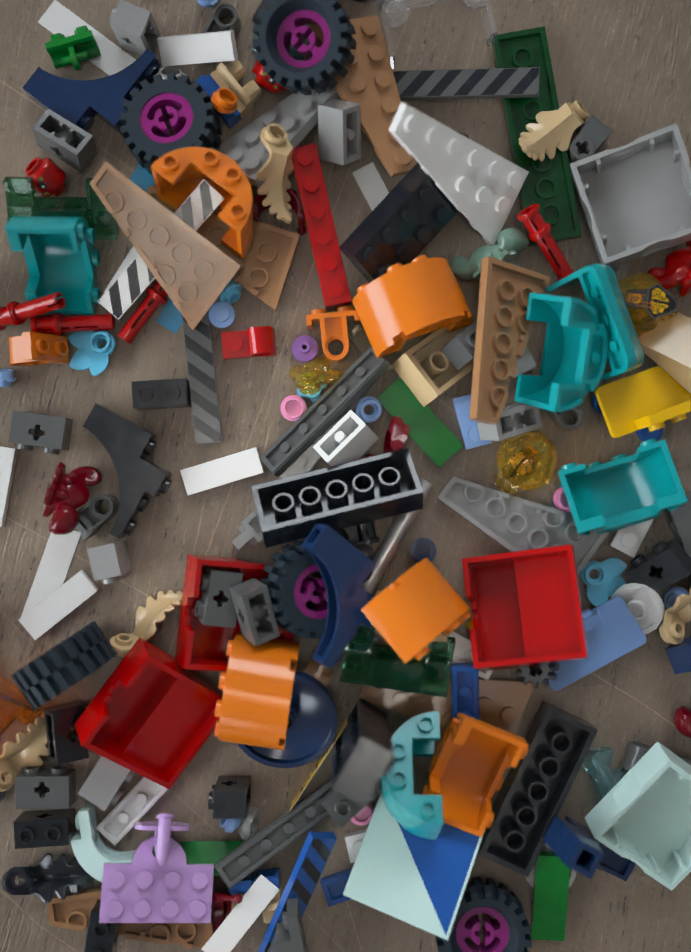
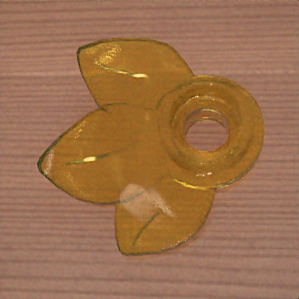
(313, 375)

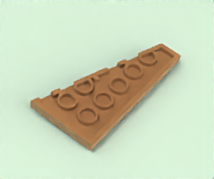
(374, 87)
(175, 253)
(266, 262)
(500, 334)
(500, 702)
(75, 913)

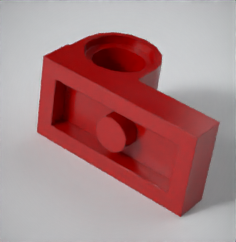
(249, 343)

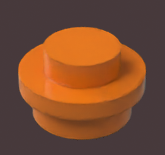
(224, 101)

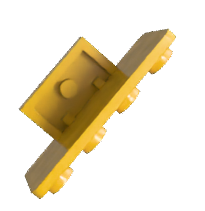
(642, 402)

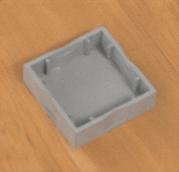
(636, 196)

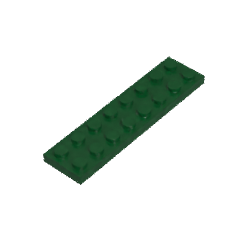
(548, 180)

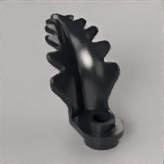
(47, 878)

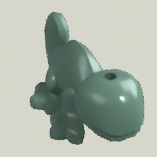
(509, 244)

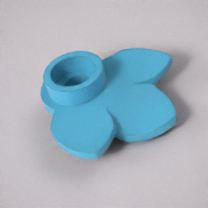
(89, 353)
(605, 582)

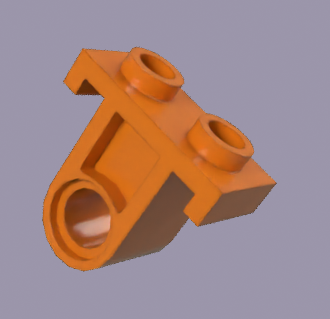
(333, 329)
(38, 349)

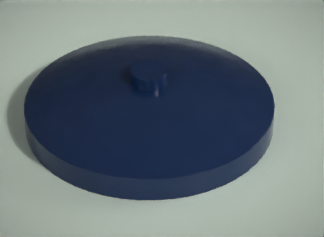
(310, 726)

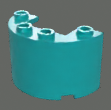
(58, 259)
(572, 353)
(622, 490)
(416, 813)

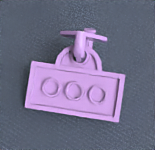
(157, 886)

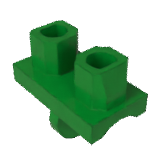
(73, 48)

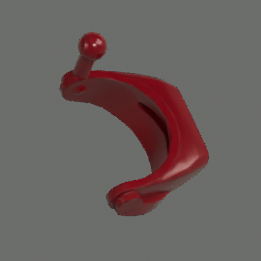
(258, 208)
(395, 436)
(219, 906)

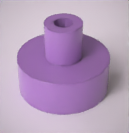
(307, 354)

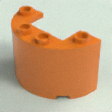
(184, 169)
(411, 303)
(416, 610)
(257, 692)
(470, 769)

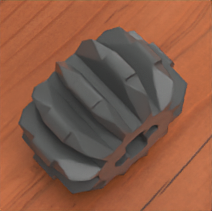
(542, 674)

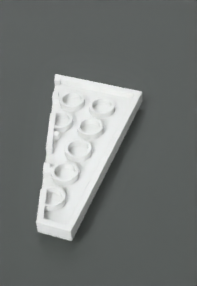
(466, 173)

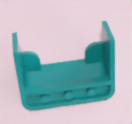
(606, 298)

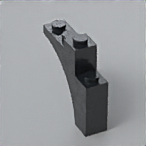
(137, 476)

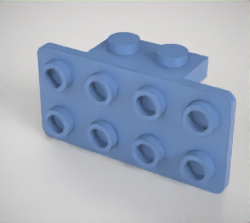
(609, 635)

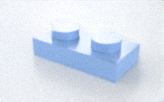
(468, 428)

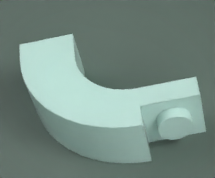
(90, 848)

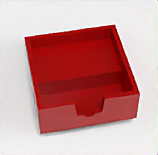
(525, 608)
(206, 645)
(150, 715)

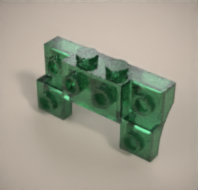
(22, 201)
(383, 668)

